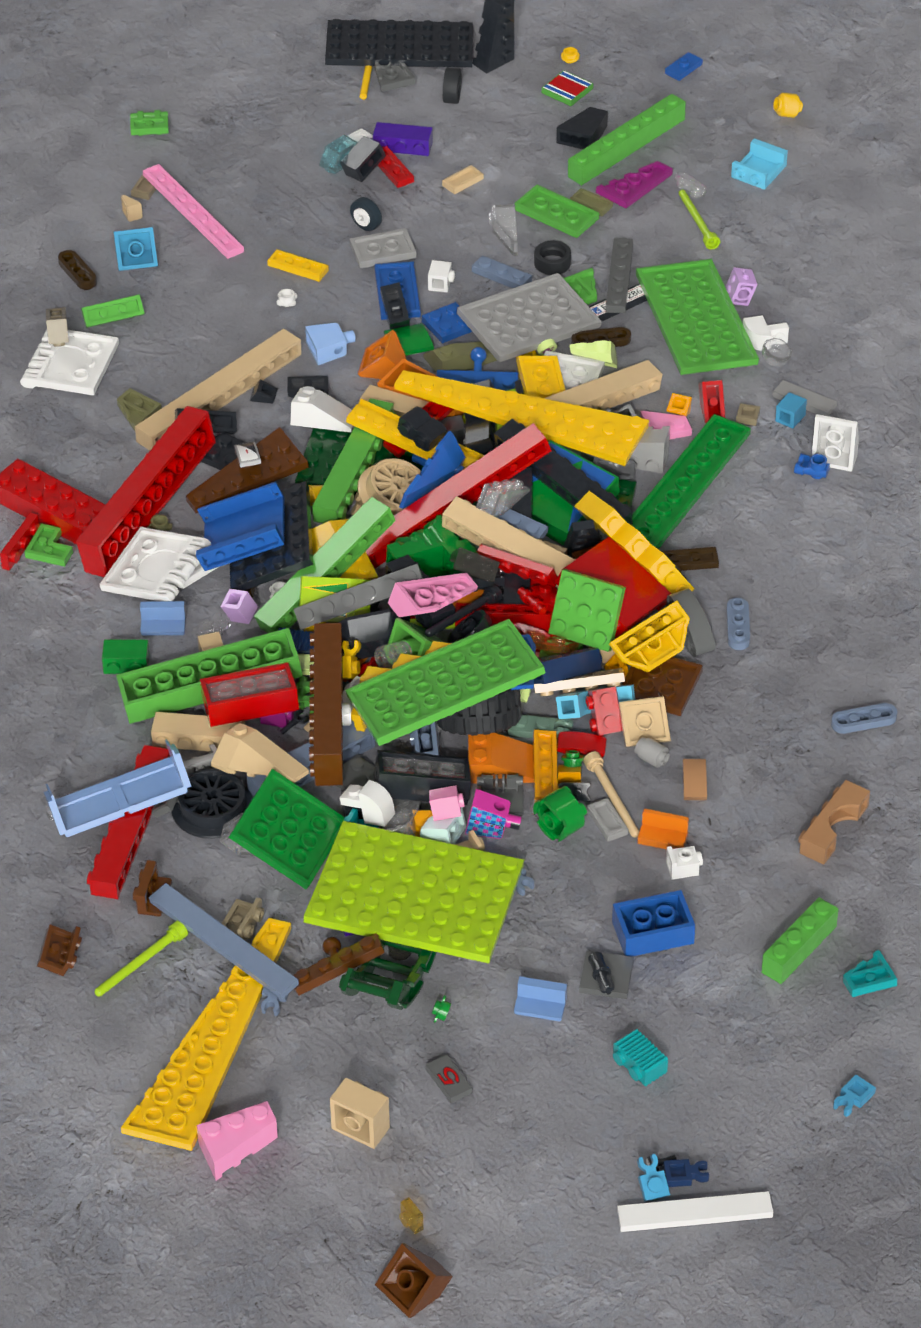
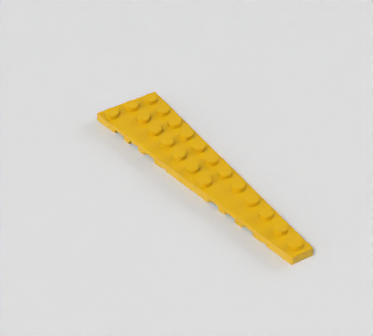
(574, 426)
(200, 1063)

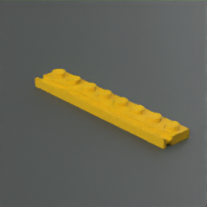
(384, 425)

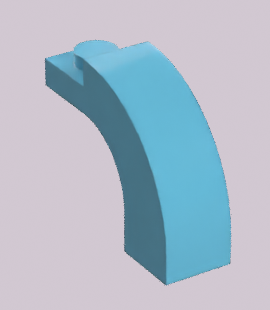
(574, 703)

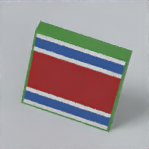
(567, 88)

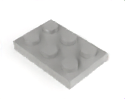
(382, 248)

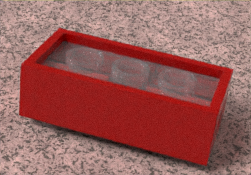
(249, 694)

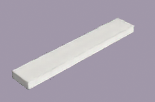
(694, 1211)

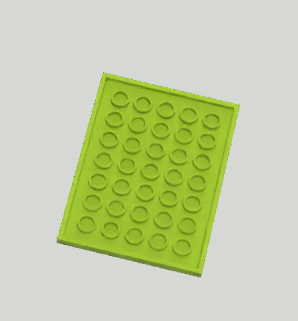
(415, 891)

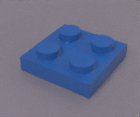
(445, 323)

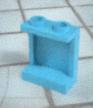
(760, 164)

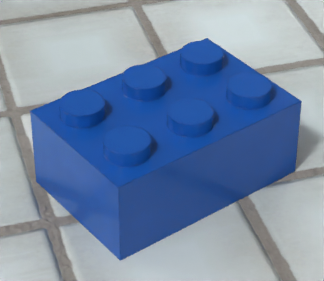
(653, 923)

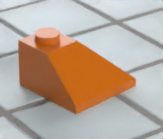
(381, 356)

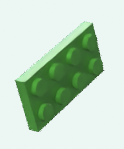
(556, 211)

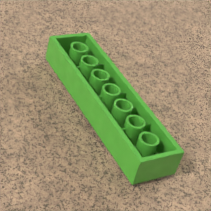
(176, 682)

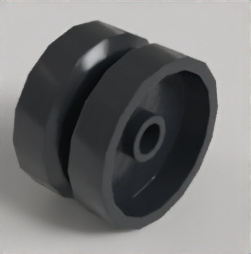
(470, 625)

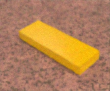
(298, 265)

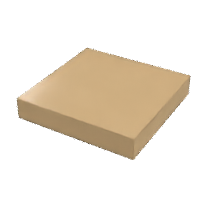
(644, 719)

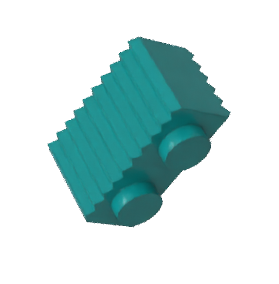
(640, 1057)

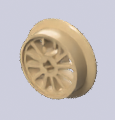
(392, 477)

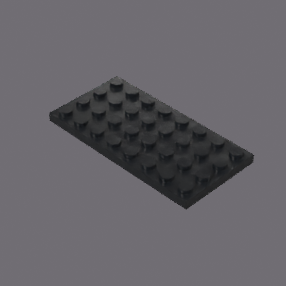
(398, 42)

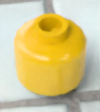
(787, 105)

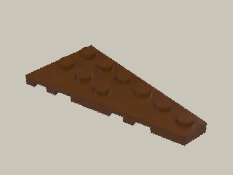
(278, 460)

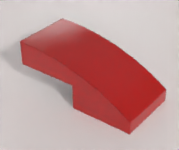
(580, 742)

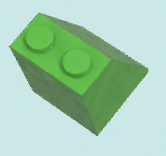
(413, 635)

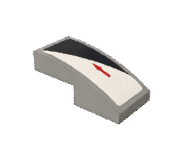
(247, 454)

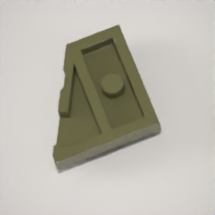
(136, 407)

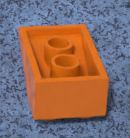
(499, 755)

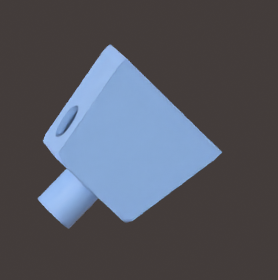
(328, 341)

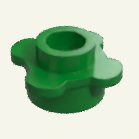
(441, 1009)

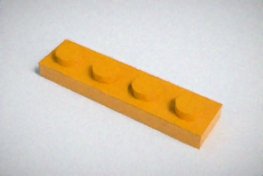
(544, 763)

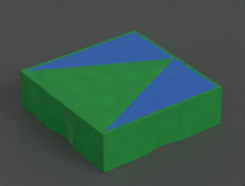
(554, 510)

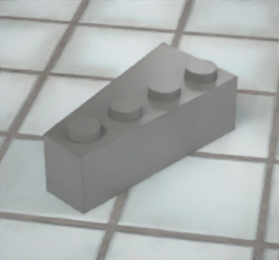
(651, 451)

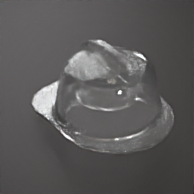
(403, 819)

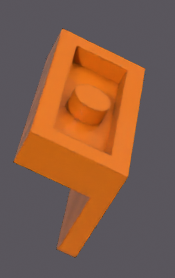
(663, 829)

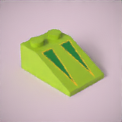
(319, 587)

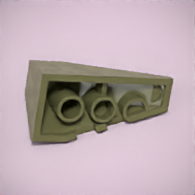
(456, 357)

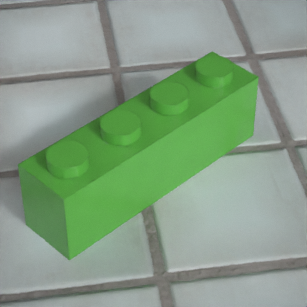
(799, 940)

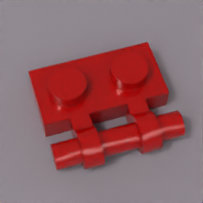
(539, 597)

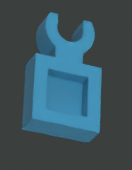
(855, 1093)
(653, 1183)

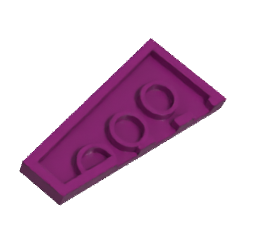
(635, 185)

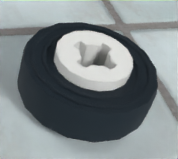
(365, 214)

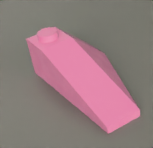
(429, 594)

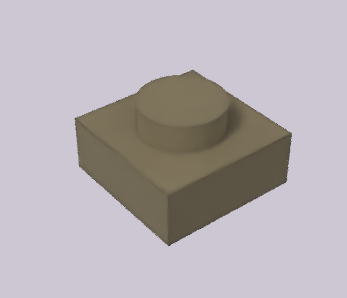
(748, 414)

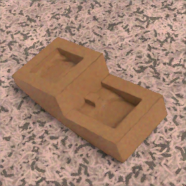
(694, 779)

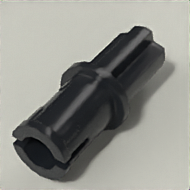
(601, 973)

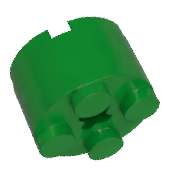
(560, 814)

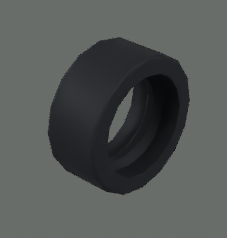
(452, 85)
(552, 266)

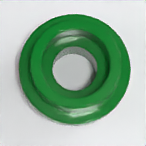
(572, 758)

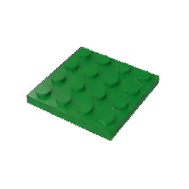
(288, 829)

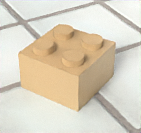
(360, 1112)

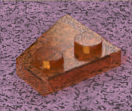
(553, 644)

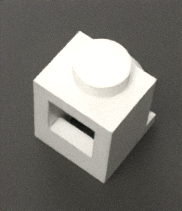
(683, 862)

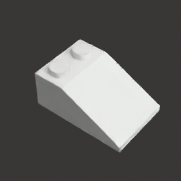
(319, 410)
(836, 440)

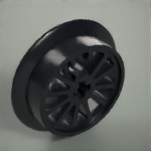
(209, 796)

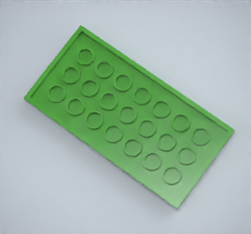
(696, 317)
(444, 682)

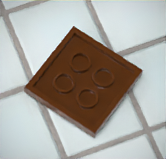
(671, 679)

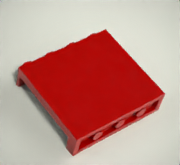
(614, 565)

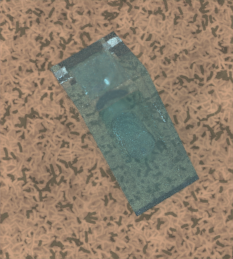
(335, 152)

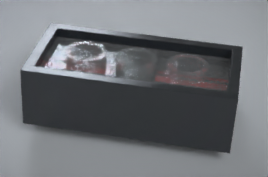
(414, 774)

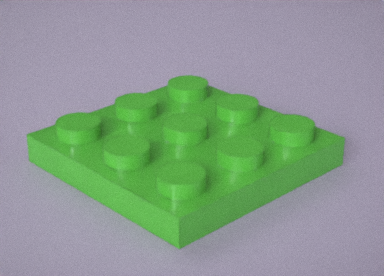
(586, 610)

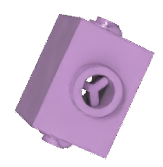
(741, 286)

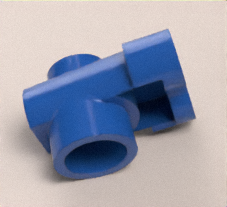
(812, 465)

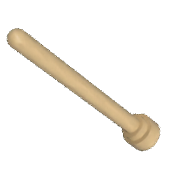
(594, 763)

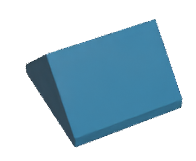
(135, 249)

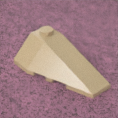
(252, 752)

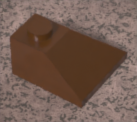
(413, 1280)

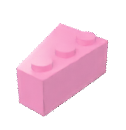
(235, 1136)

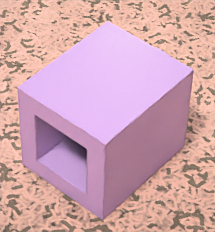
(239, 606)

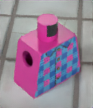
(490, 816)

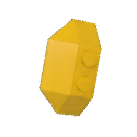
(653, 639)

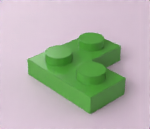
(45, 547)

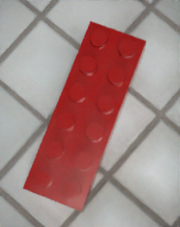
(55, 502)

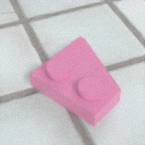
(678, 424)

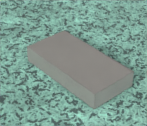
(607, 819)

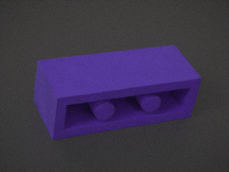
(404, 138)

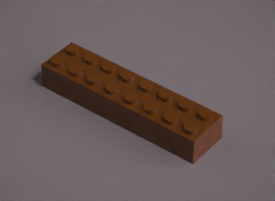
(326, 704)

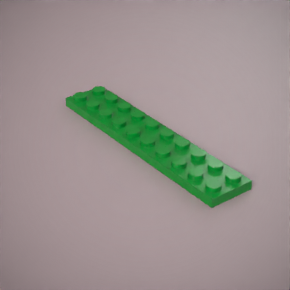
(688, 478)

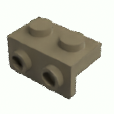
(243, 917)

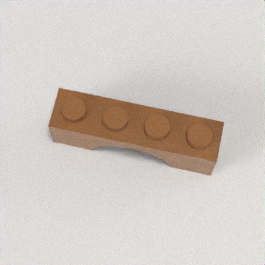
(846, 804)

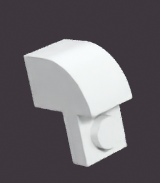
(759, 331)
(373, 800)

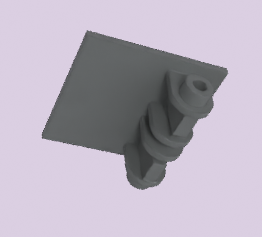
(508, 789)

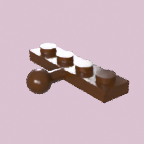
(338, 961)

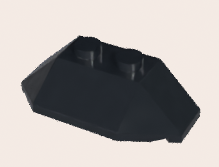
(370, 629)

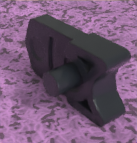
(578, 789)

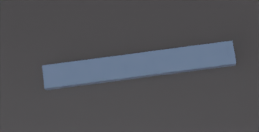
(224, 941)

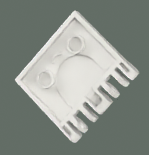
(71, 367)
(154, 565)

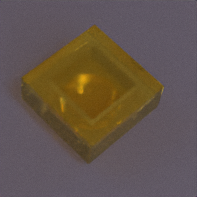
(411, 1216)

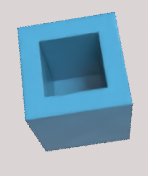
(791, 410)

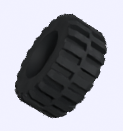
(486, 716)

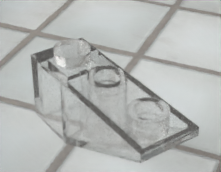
(501, 496)

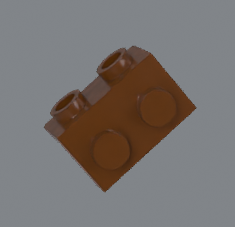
(148, 884)
(59, 949)

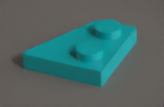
(870, 976)

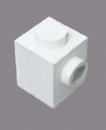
(440, 276)

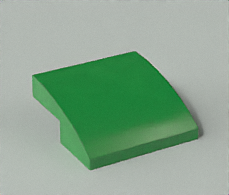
(413, 339)

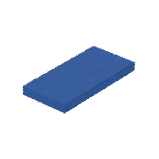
(405, 274)

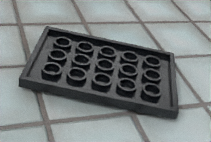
(285, 559)

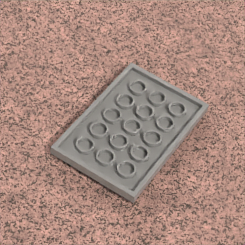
(528, 315)

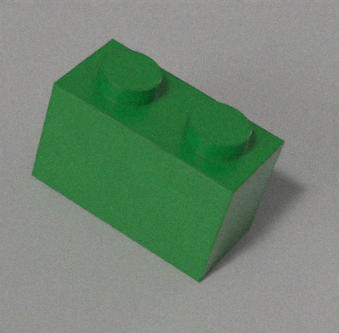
(124, 655)

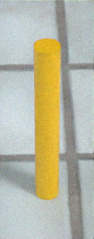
(365, 82)

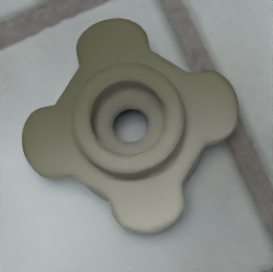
(160, 522)

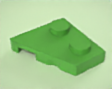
(584, 285)

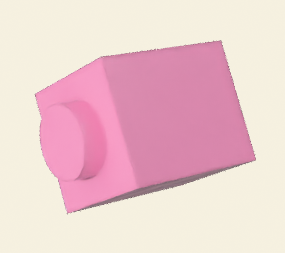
(446, 802)

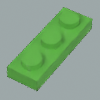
(112, 311)

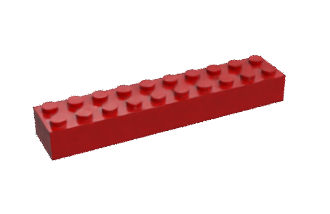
(146, 490)

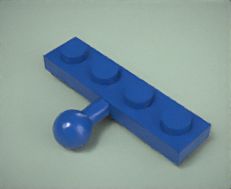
(500, 380)

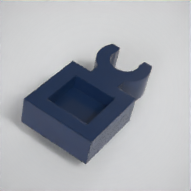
(681, 1173)

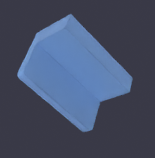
(162, 618)
(540, 999)

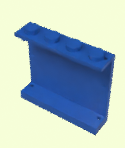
(242, 526)

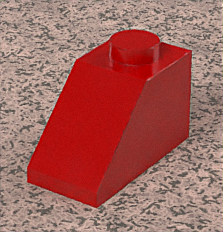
(711, 399)

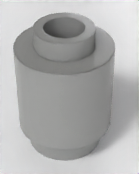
(652, 752)

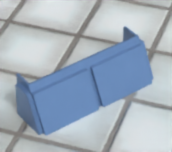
(120, 794)

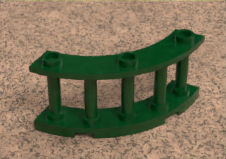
(399, 993)

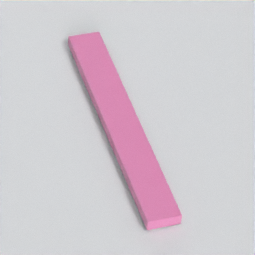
(193, 211)

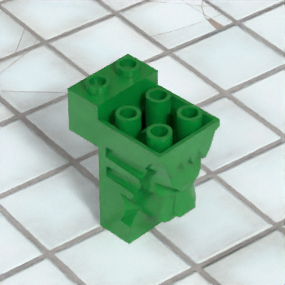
(430, 548)

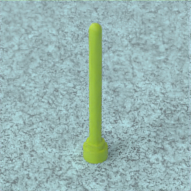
(710, 239)
(175, 932)

